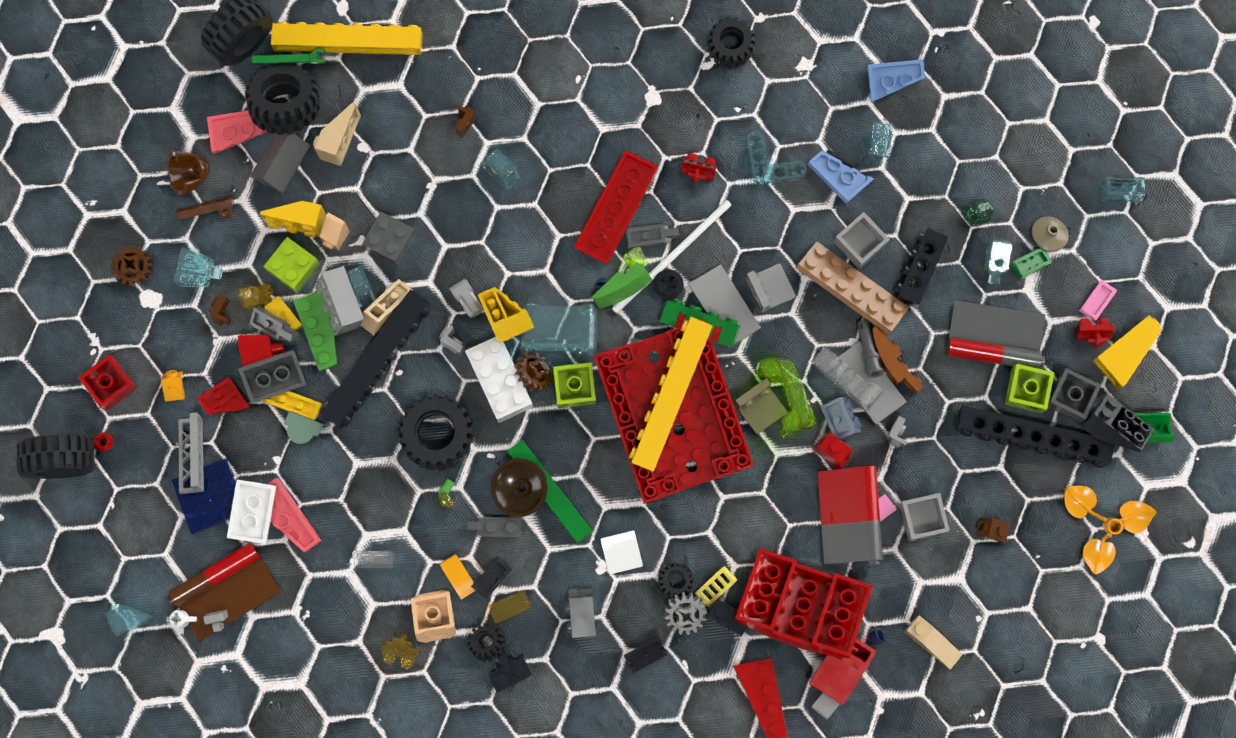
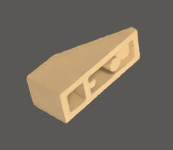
(383, 307)
(933, 642)

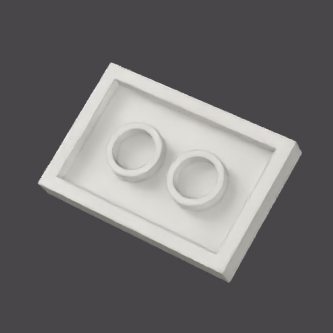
(251, 511)

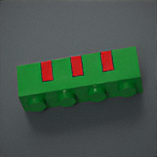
(721, 332)

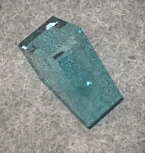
(125, 618)

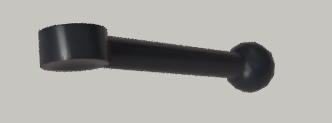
(858, 167)

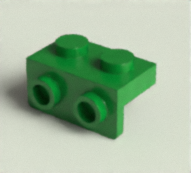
(1161, 424)

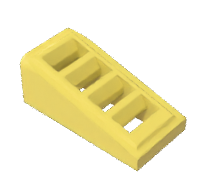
(728, 574)

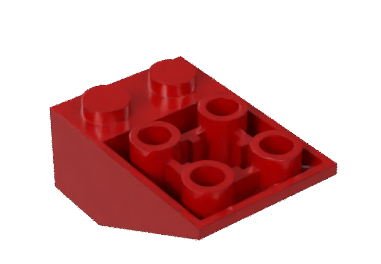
(839, 675)

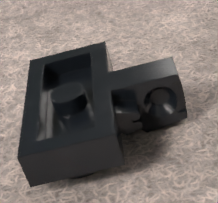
(509, 672)

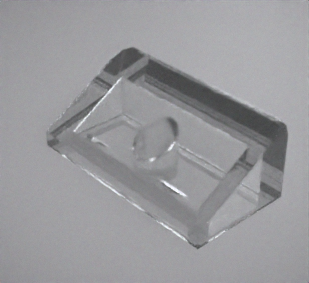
(373, 559)

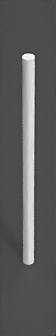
(678, 250)

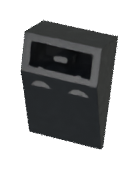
(1117, 425)

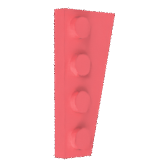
(231, 130)
(290, 519)

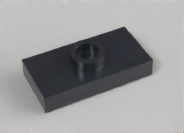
(491, 578)

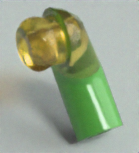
(444, 495)

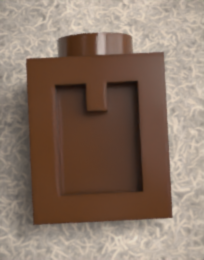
(463, 124)

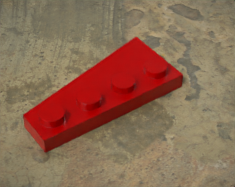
(762, 691)

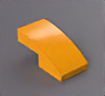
(458, 576)

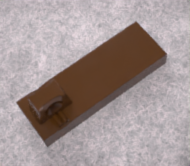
(223, 205)

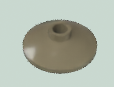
(1045, 238)

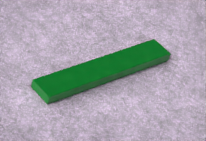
(556, 498)

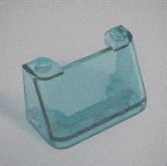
(561, 329)

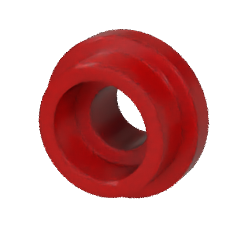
(97, 442)

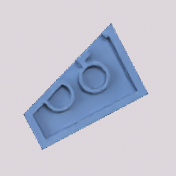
(893, 76)
(840, 178)

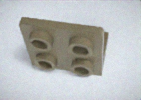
(760, 407)

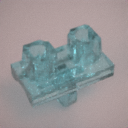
(881, 140)

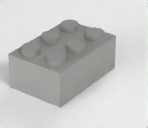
(339, 301)

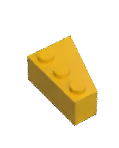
(504, 315)

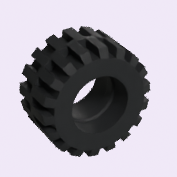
(734, 28)

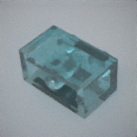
(1123, 189)

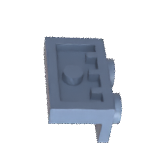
(841, 418)

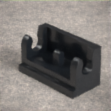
(645, 654)

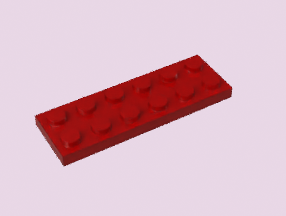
(616, 207)

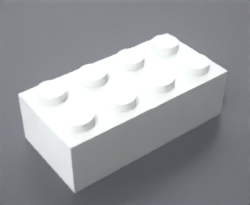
(498, 379)

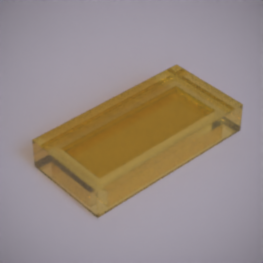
(509, 607)

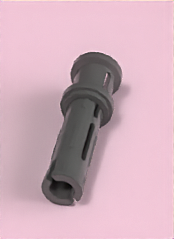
(871, 357)

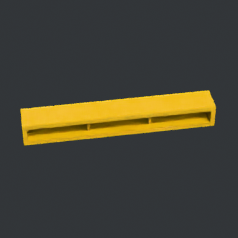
(347, 38)
(671, 393)

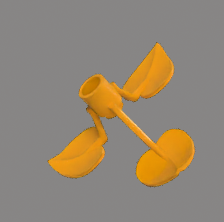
(1135, 519)

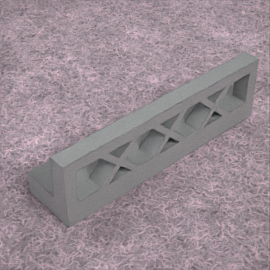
(195, 455)

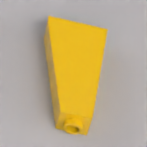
(1126, 354)

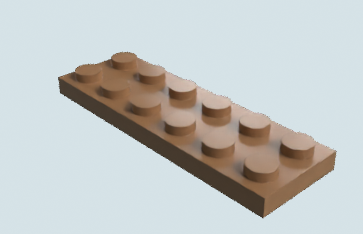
(852, 288)

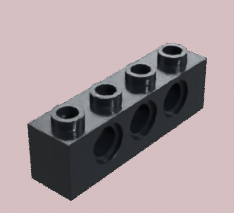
(934, 241)

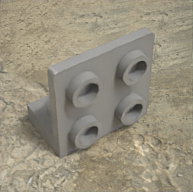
(770, 287)

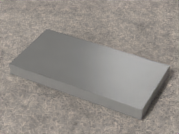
(719, 295)
(889, 400)

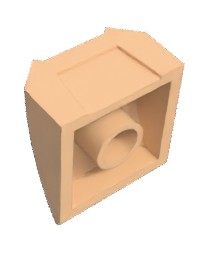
(433, 616)

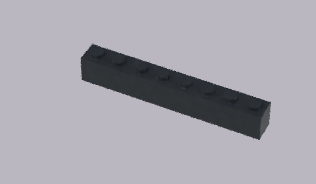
(376, 359)

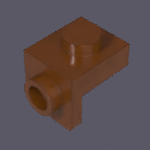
(218, 308)
(993, 529)

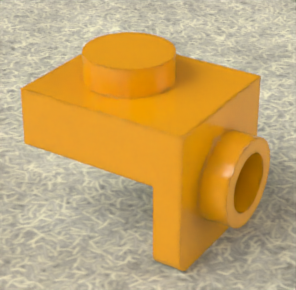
(173, 386)

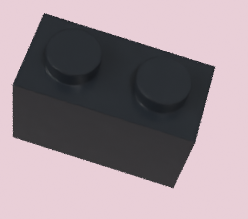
(725, 616)

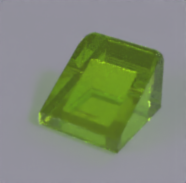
(633, 256)

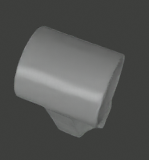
(465, 295)

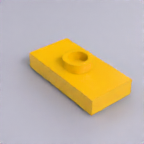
(280, 309)

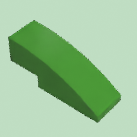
(622, 286)

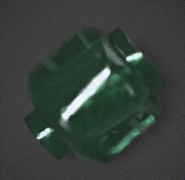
(978, 212)

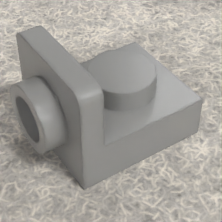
(452, 344)
(897, 429)

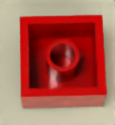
(107, 383)

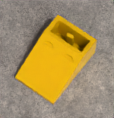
(295, 217)

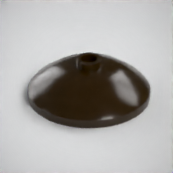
(507, 484)

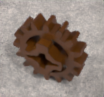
(140, 257)
(533, 371)

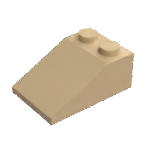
(337, 135)

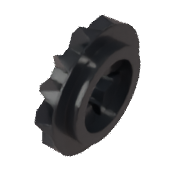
(665, 276)

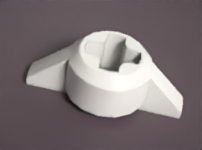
(179, 620)

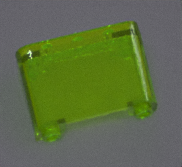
(801, 417)

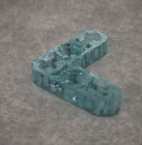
(770, 176)

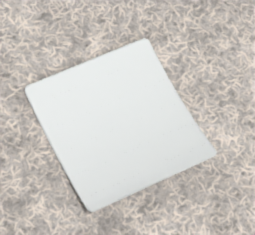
(621, 552)

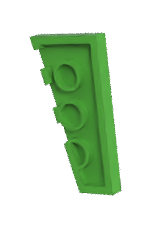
(317, 330)

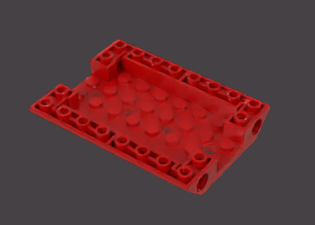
(707, 413)

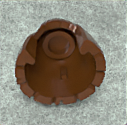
(186, 171)

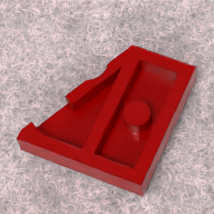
(223, 398)

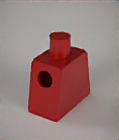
(257, 347)
(833, 450)

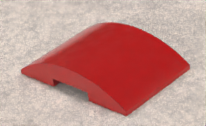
(803, 605)

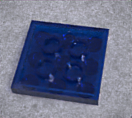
(213, 505)

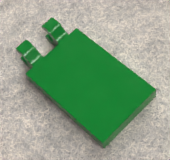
(292, 58)

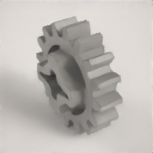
(684, 605)

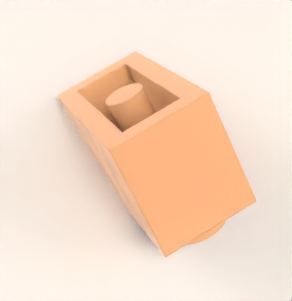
(333, 232)

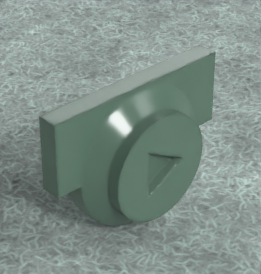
(301, 429)

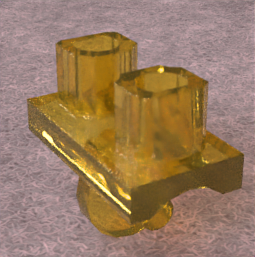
(255, 296)
(402, 649)

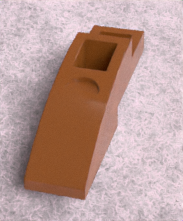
(894, 369)

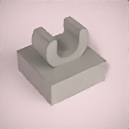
(216, 619)

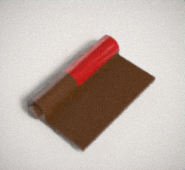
(233, 583)

